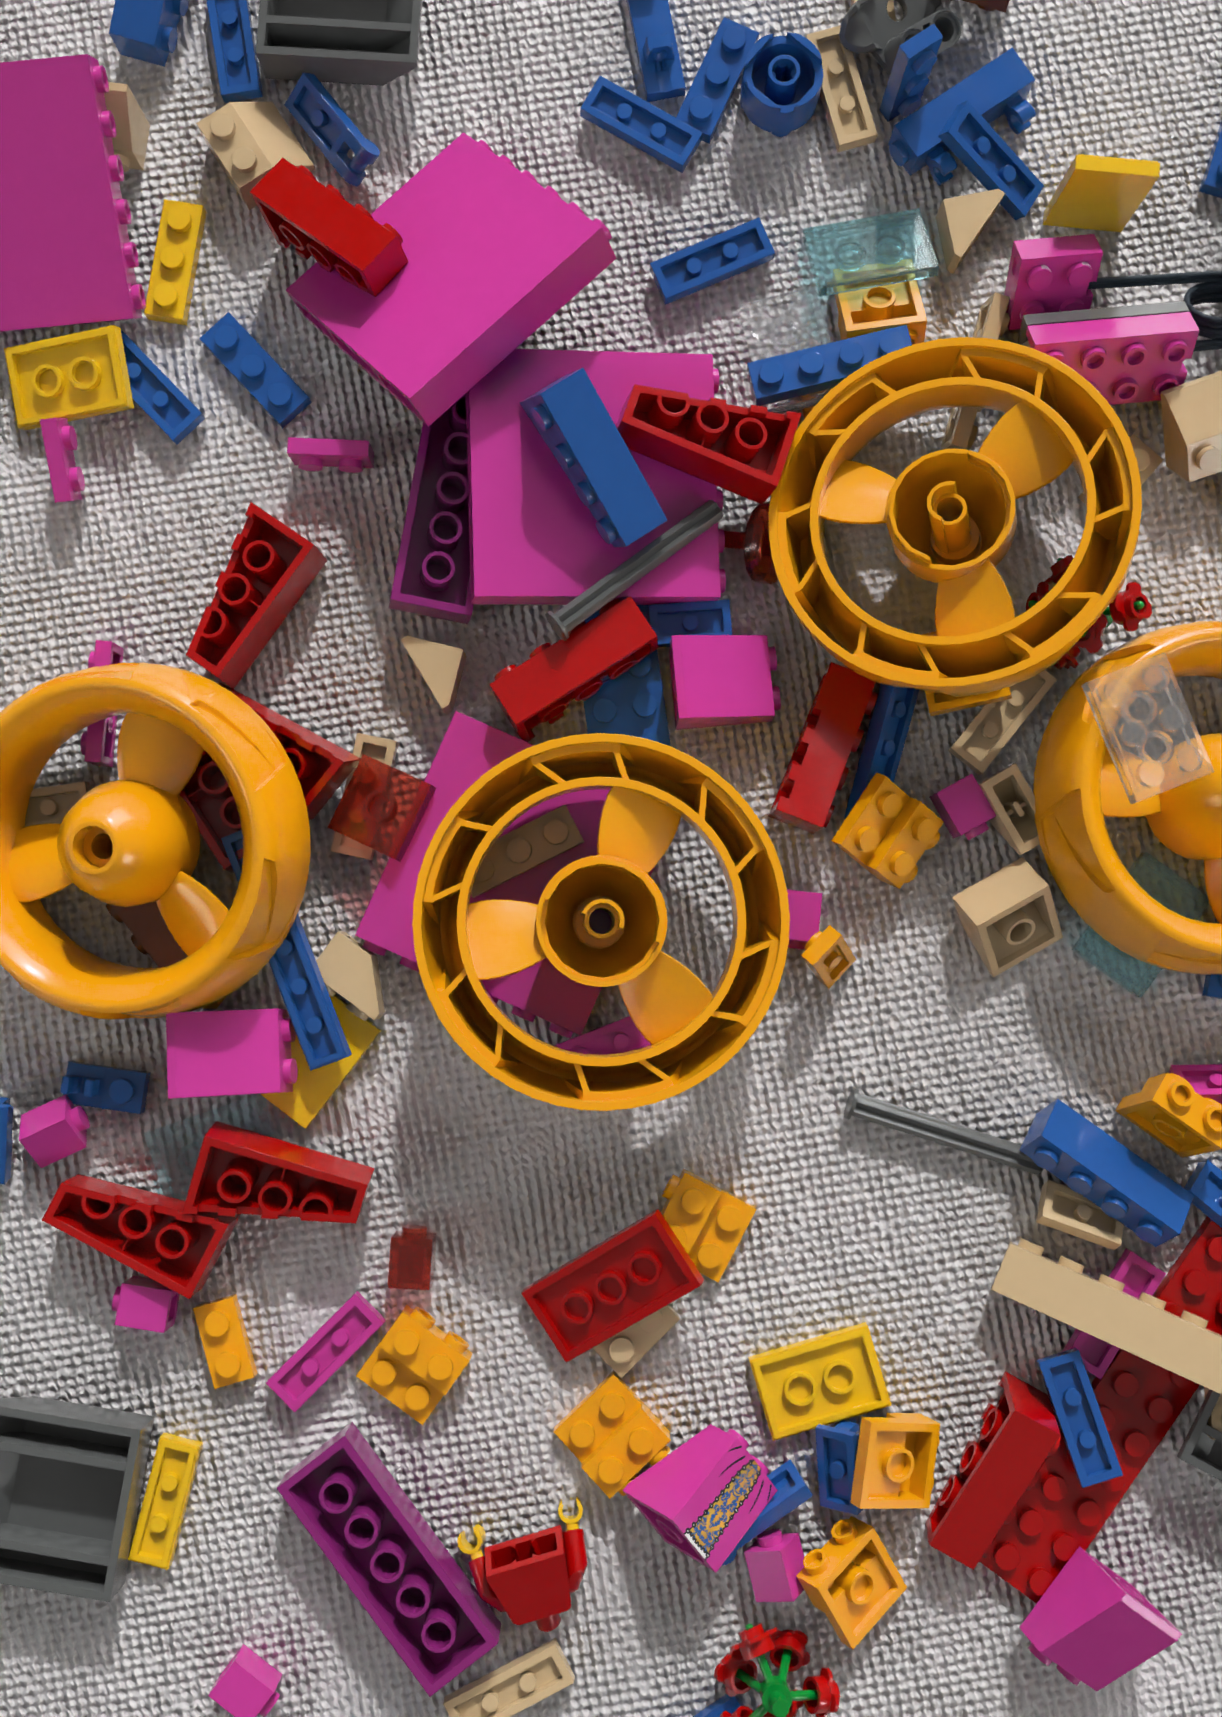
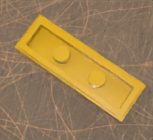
(165, 1501)

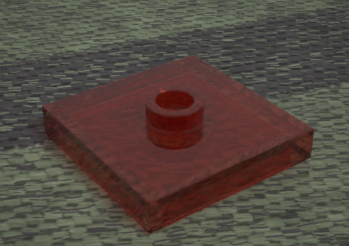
(382, 807)

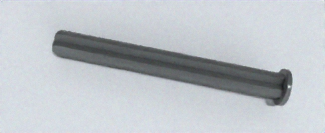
(634, 569)
(938, 1131)

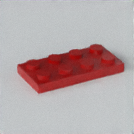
(612, 1286)

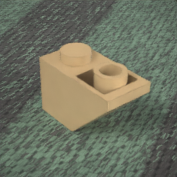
(353, 974)

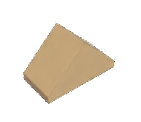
(962, 221)
(440, 668)
(1013, 808)

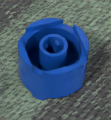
(781, 83)

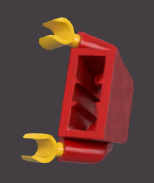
(530, 1573)

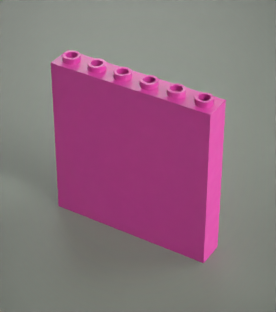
(62, 199)
(481, 275)
(526, 522)
(462, 758)

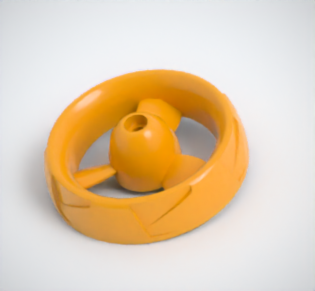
(957, 512)
(1080, 786)
(141, 841)
(670, 1006)

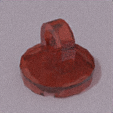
(755, 545)

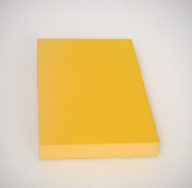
(1100, 192)
(69, 377)
(317, 1086)
(819, 1381)

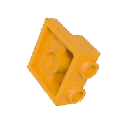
(882, 309)
(888, 832)
(1175, 1115)
(705, 1221)
(415, 1363)
(613, 1435)
(895, 1462)
(851, 1579)

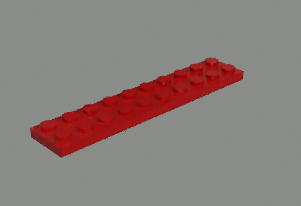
(1138, 1410)

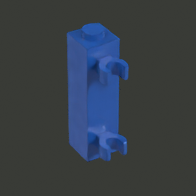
(992, 91)

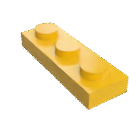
(175, 262)

